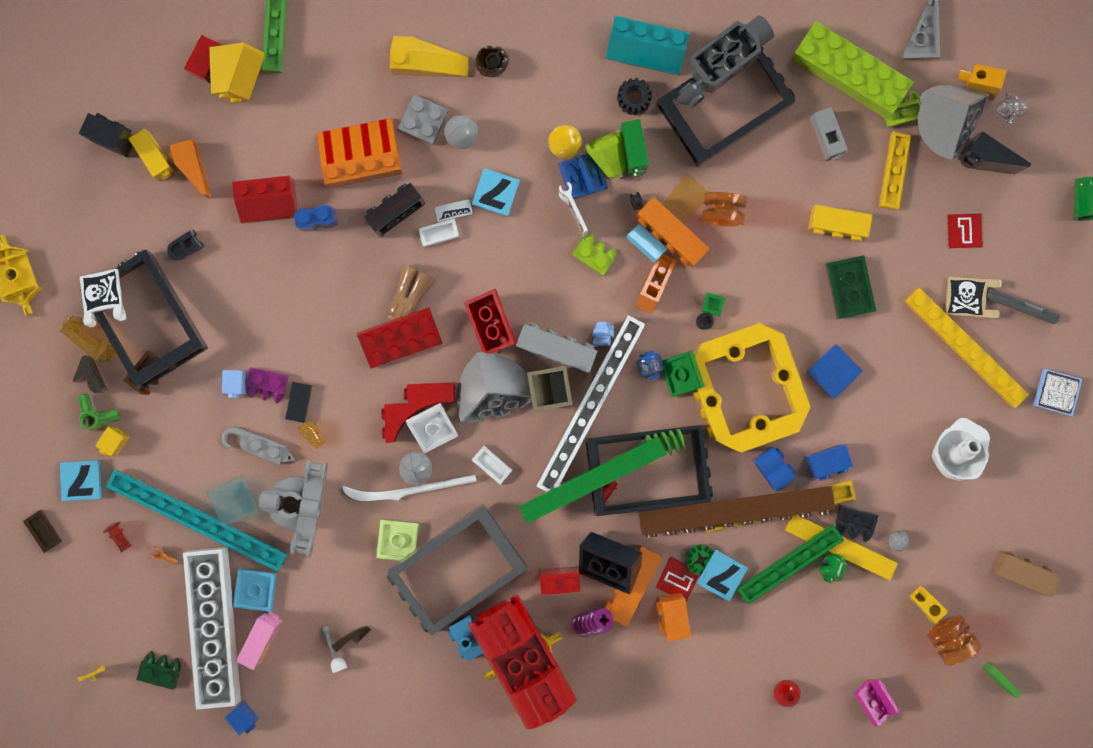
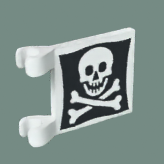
(573, 208)
(101, 293)

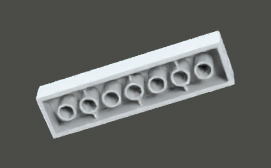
(211, 628)

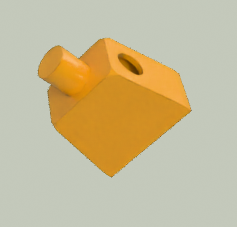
(984, 79)

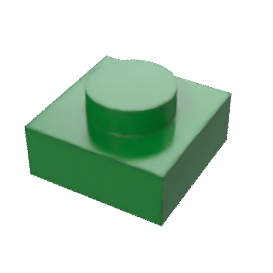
(713, 304)

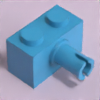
(462, 634)

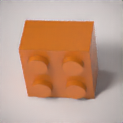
(674, 617)

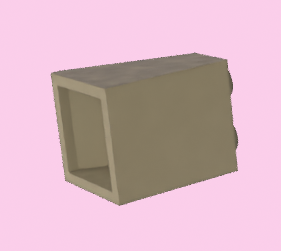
(549, 388)

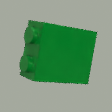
(634, 148)

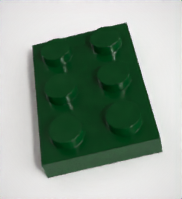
(850, 287)

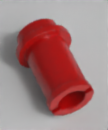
(608, 489)

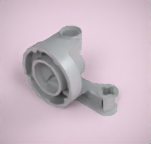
(305, 520)

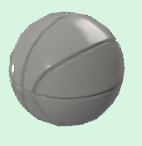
(461, 132)
(415, 468)

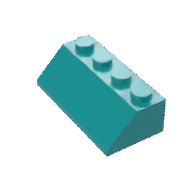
(647, 45)

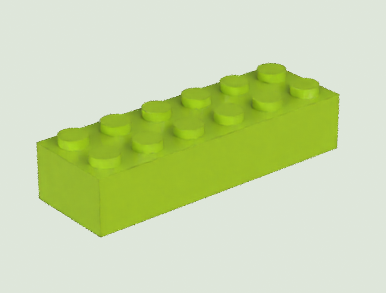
(852, 70)

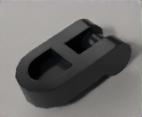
(178, 250)

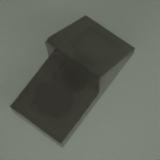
(88, 370)

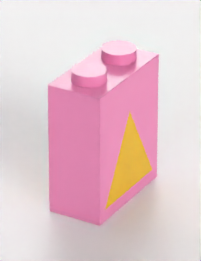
(259, 640)

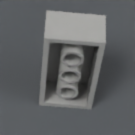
(555, 348)

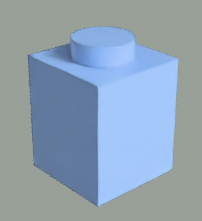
(233, 383)

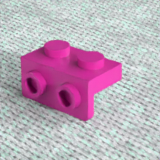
(876, 701)

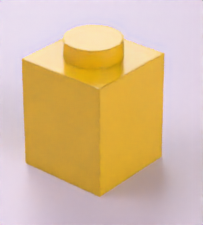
(112, 441)

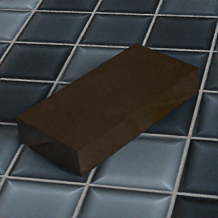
(42, 531)

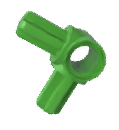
(100, 418)

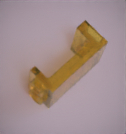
(73, 329)

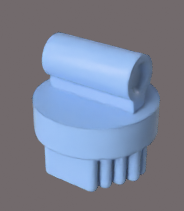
(603, 334)

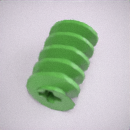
(671, 442)

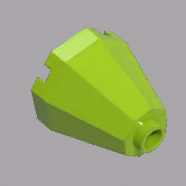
(609, 154)

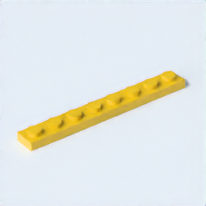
(966, 348)

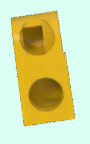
(928, 605)

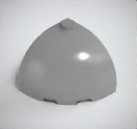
(948, 117)
(491, 388)

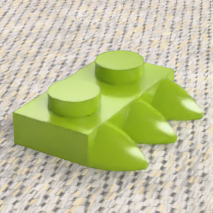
(906, 111)
(593, 255)

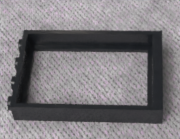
(689, 139)
(174, 358)
(703, 472)

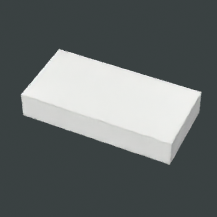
(438, 233)
(492, 465)

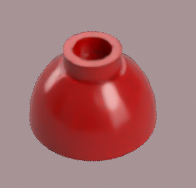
(787, 693)

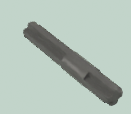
(1022, 306)

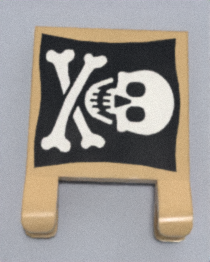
(968, 297)

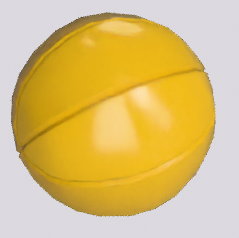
(565, 141)

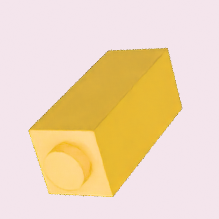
(151, 155)

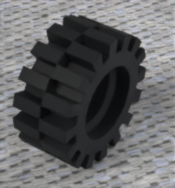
(640, 86)

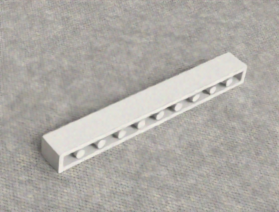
(591, 404)

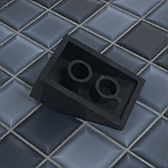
(990, 155)

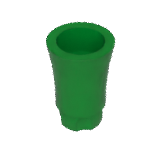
(1083, 199)

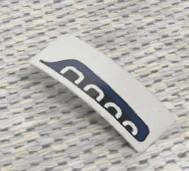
(453, 210)

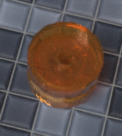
(724, 209)

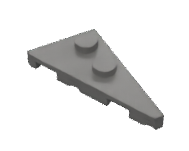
(926, 37)

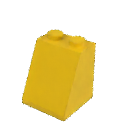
(234, 71)

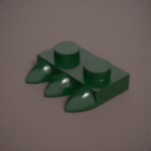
(159, 672)

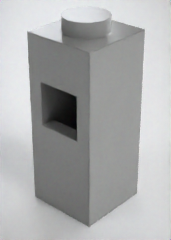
(828, 134)

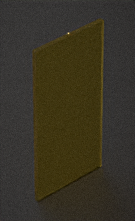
(685, 198)

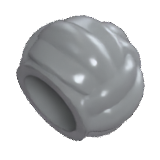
(899, 541)

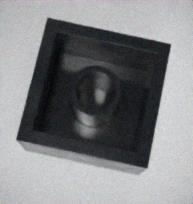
(107, 133)

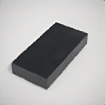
(298, 402)

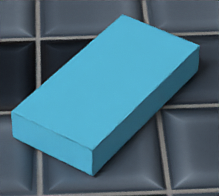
(646, 243)

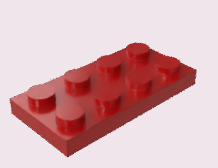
(399, 338)

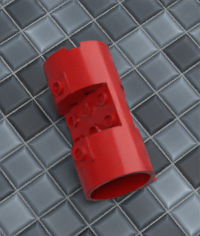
(522, 663)

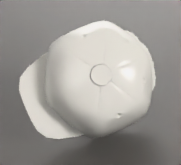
(962, 450)

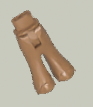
(401, 304)

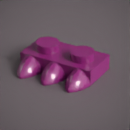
(267, 383)

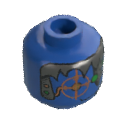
(650, 365)

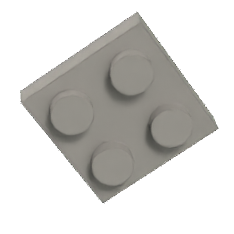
(423, 119)

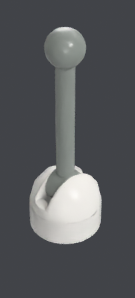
(337, 663)

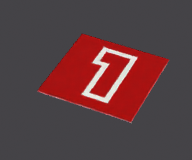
(964, 230)
(677, 578)

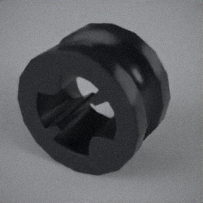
(636, 201)
(707, 326)

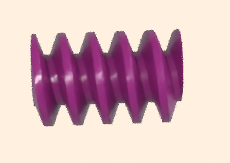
(592, 622)

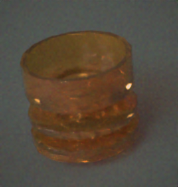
(954, 640)

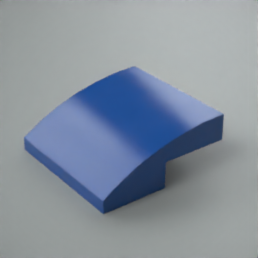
(583, 176)
(834, 371)

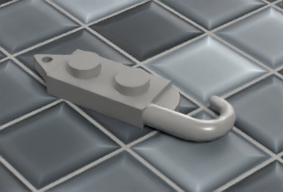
(259, 445)

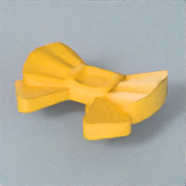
(81, 678)

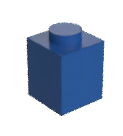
(242, 718)

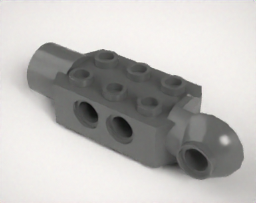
(724, 58)

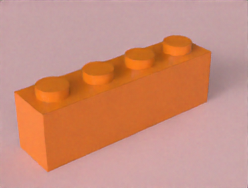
(672, 232)
(624, 605)

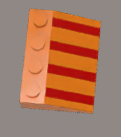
(359, 153)

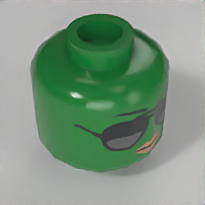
(833, 568)

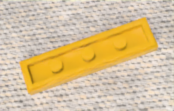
(895, 170)

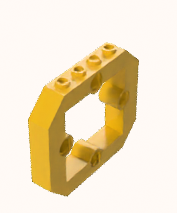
(793, 388)

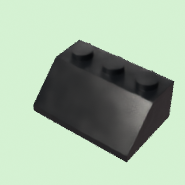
(394, 209)
(609, 562)

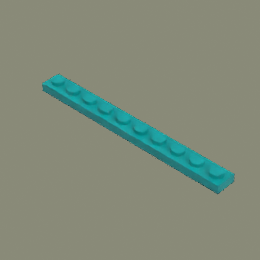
(196, 520)

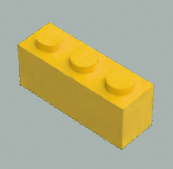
(840, 223)

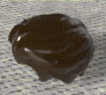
(491, 61)

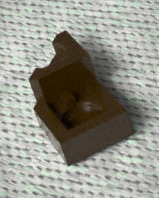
(356, 635)

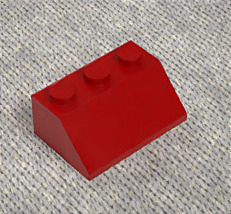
(265, 199)
(490, 322)

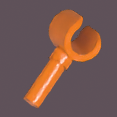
(161, 555)

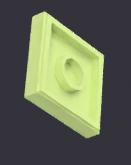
(396, 539)

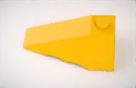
(422, 58)

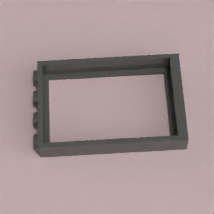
(498, 536)

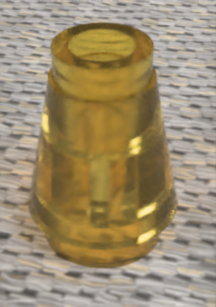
(311, 433)

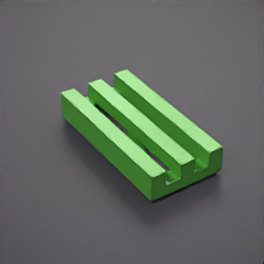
(1001, 680)

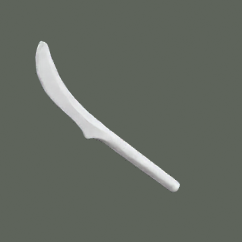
(398, 494)

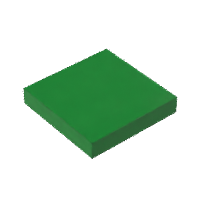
(682, 374)

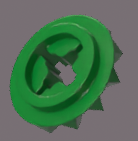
(692, 556)

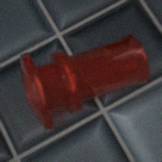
(118, 536)

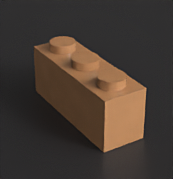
(1026, 573)

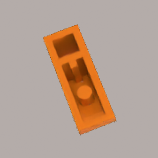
(188, 160)
(655, 283)

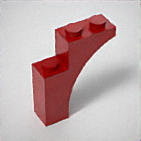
(417, 397)

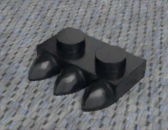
(857, 521)

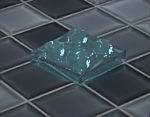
(232, 501)

